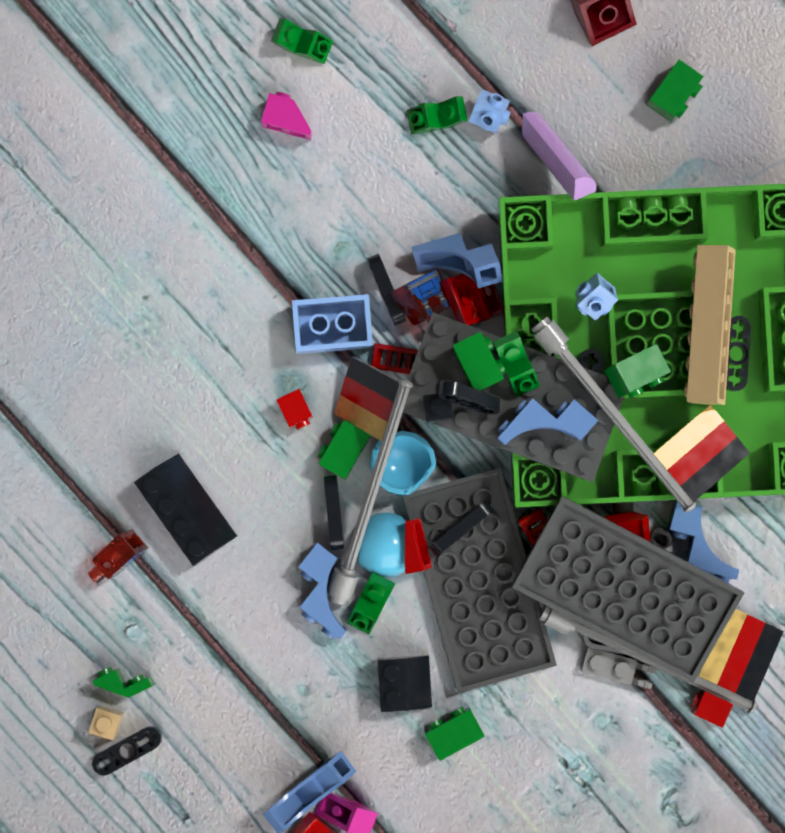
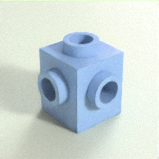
(490, 111)
(595, 296)

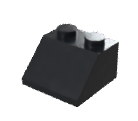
(404, 683)

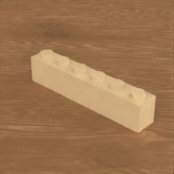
(710, 324)

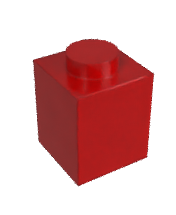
(295, 409)
(710, 708)

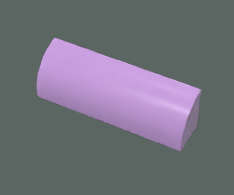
(557, 156)

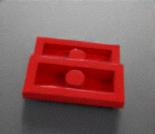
(472, 303)

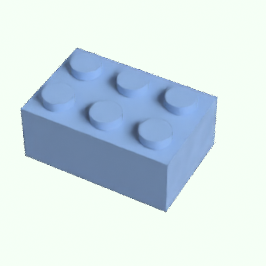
(332, 324)

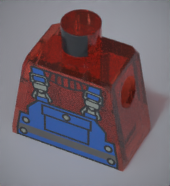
(422, 297)
(122, 551)

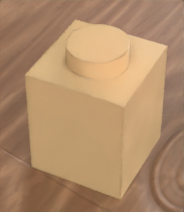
(106, 722)

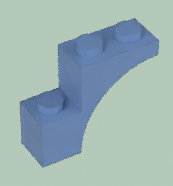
(451, 254)
(572, 420)
(698, 553)
(316, 607)
(309, 792)

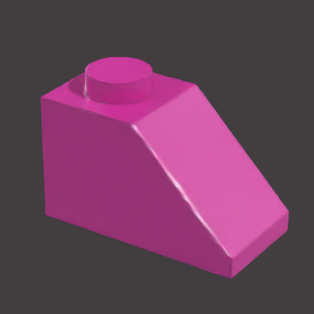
(284, 116)
(346, 813)

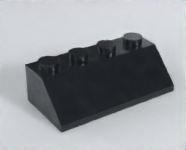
(185, 509)

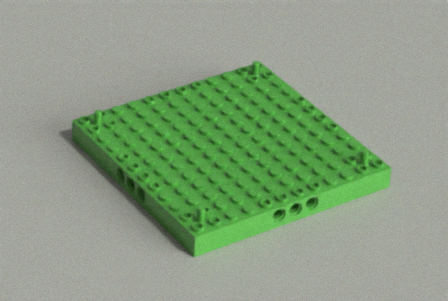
(646, 251)

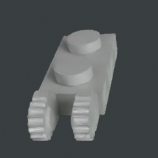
(615, 667)

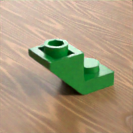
(301, 42)
(437, 116)
(516, 364)
(370, 603)
(115, 682)

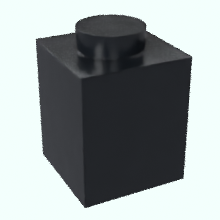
(436, 409)

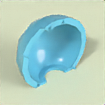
(408, 463)
(383, 545)

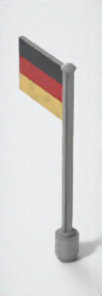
(374, 405)
(689, 459)
(731, 670)

